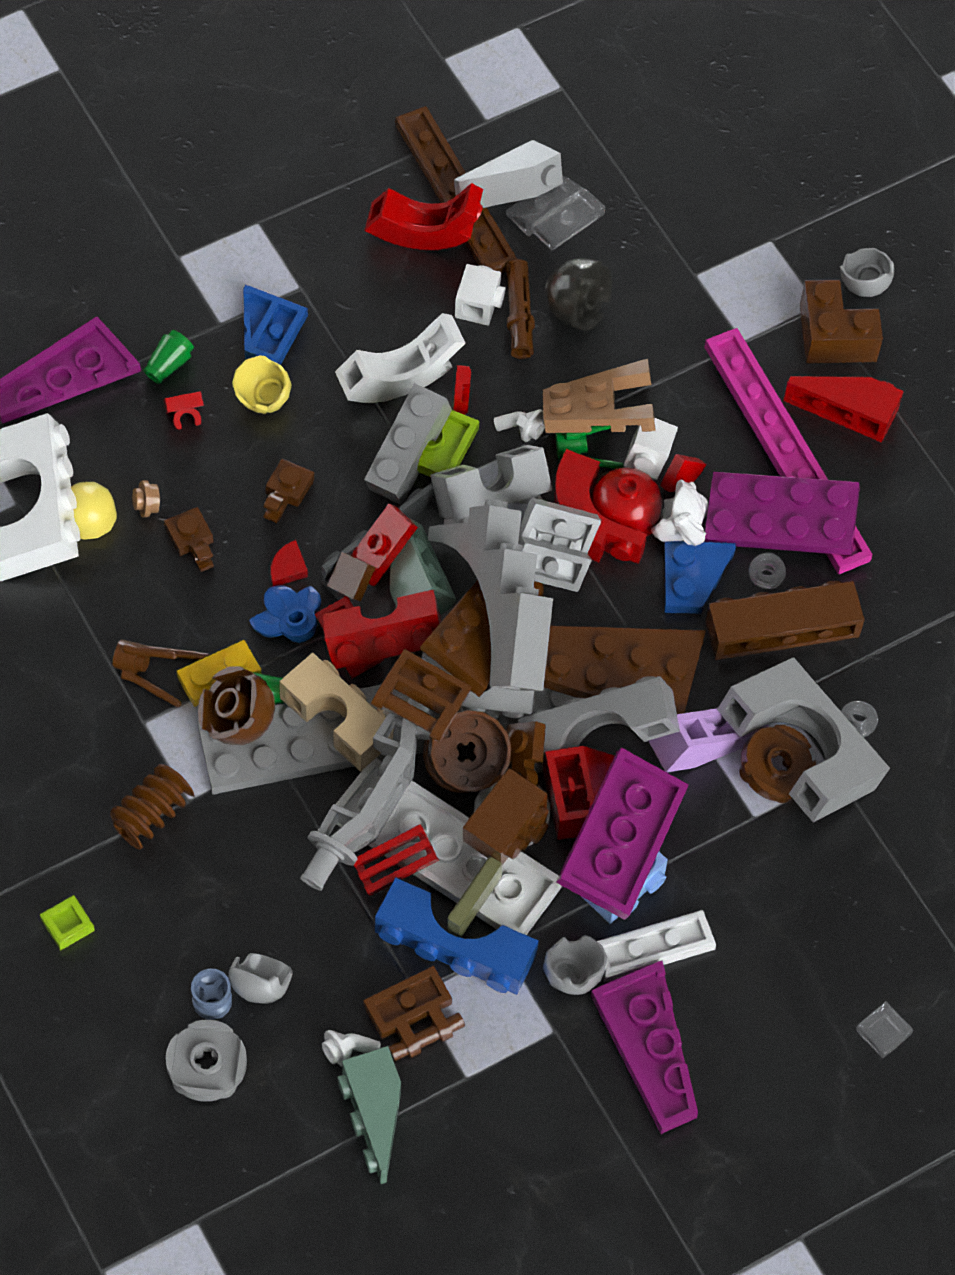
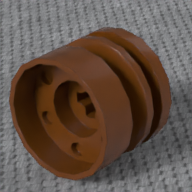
(488, 752)

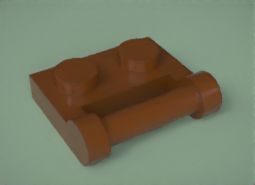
(426, 686)

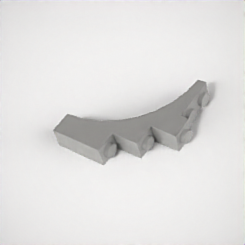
(506, 576)

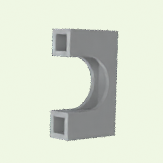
(793, 697)

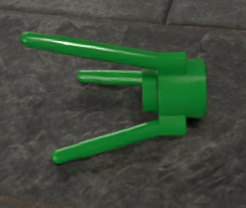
(577, 443)

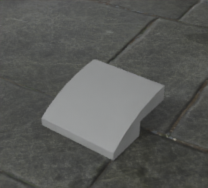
(560, 540)

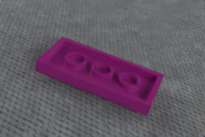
(782, 513)
(622, 833)

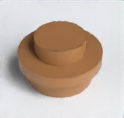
(146, 498)

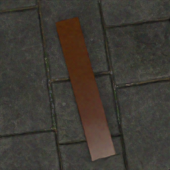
(441, 168)

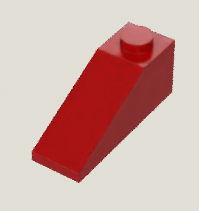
(849, 401)

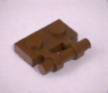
(408, 1003)

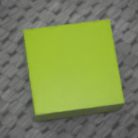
(67, 922)

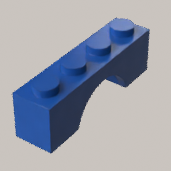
(497, 958)

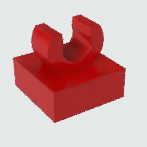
(184, 404)

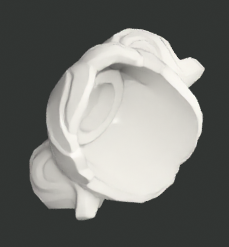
(683, 516)

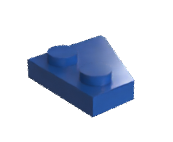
(270, 324)
(693, 574)

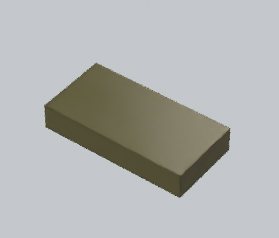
(474, 897)

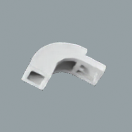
(391, 374)

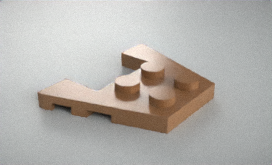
(591, 402)

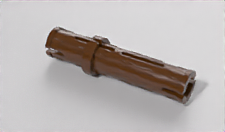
(520, 320)

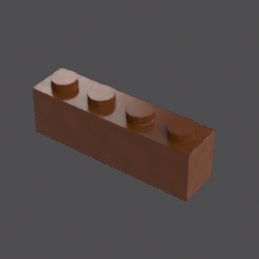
(784, 619)

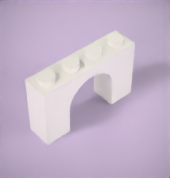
(49, 529)

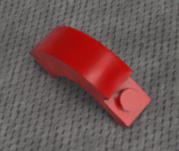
(425, 224)
(573, 489)

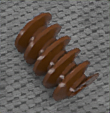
(149, 803)

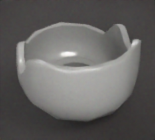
(867, 272)
(575, 965)
(260, 978)

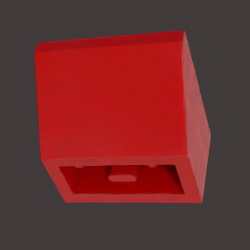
(572, 784)

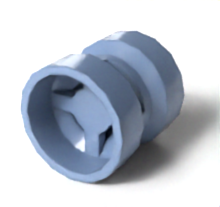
(207, 986)

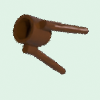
(135, 657)

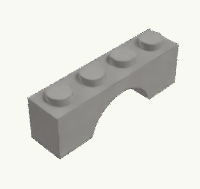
(643, 706)

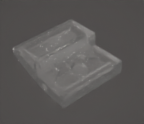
(557, 213)

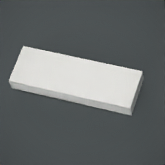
(663, 941)

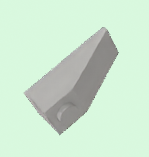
(515, 175)

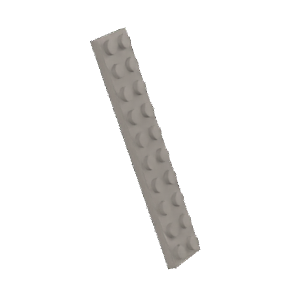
(304, 748)

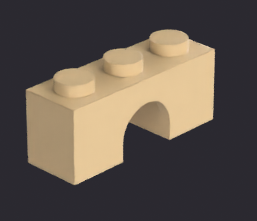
(317, 688)

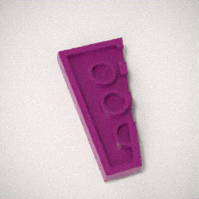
(66, 369)
(646, 1035)

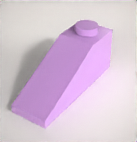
(700, 740)

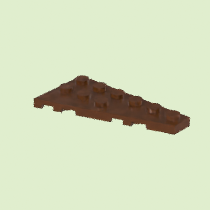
(597, 658)

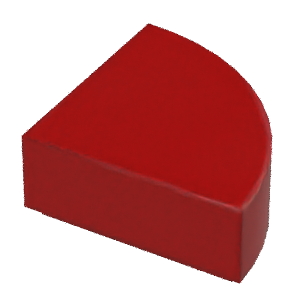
(462, 389)
(682, 468)
(288, 565)

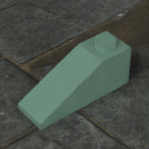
(418, 570)

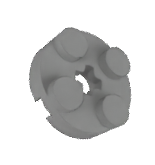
(219, 1079)

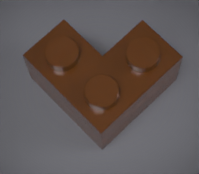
(837, 333)
(508, 819)

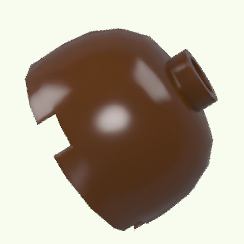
(236, 707)

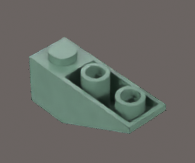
(375, 1095)

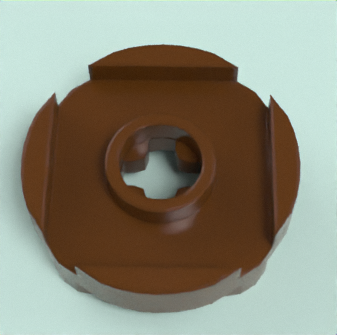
(757, 766)

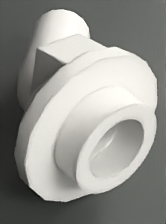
(530, 424)
(340, 1046)

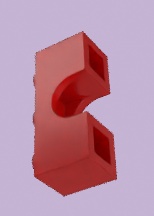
(359, 640)

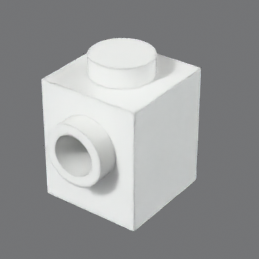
(479, 294)
(651, 449)

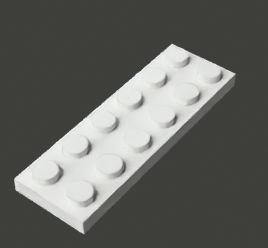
(524, 886)

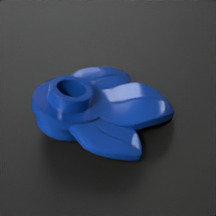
(288, 613)

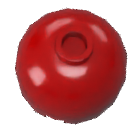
(628, 499)

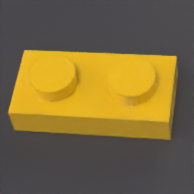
(199, 674)

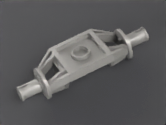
(375, 804)

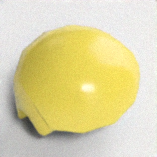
(261, 384)
(94, 509)

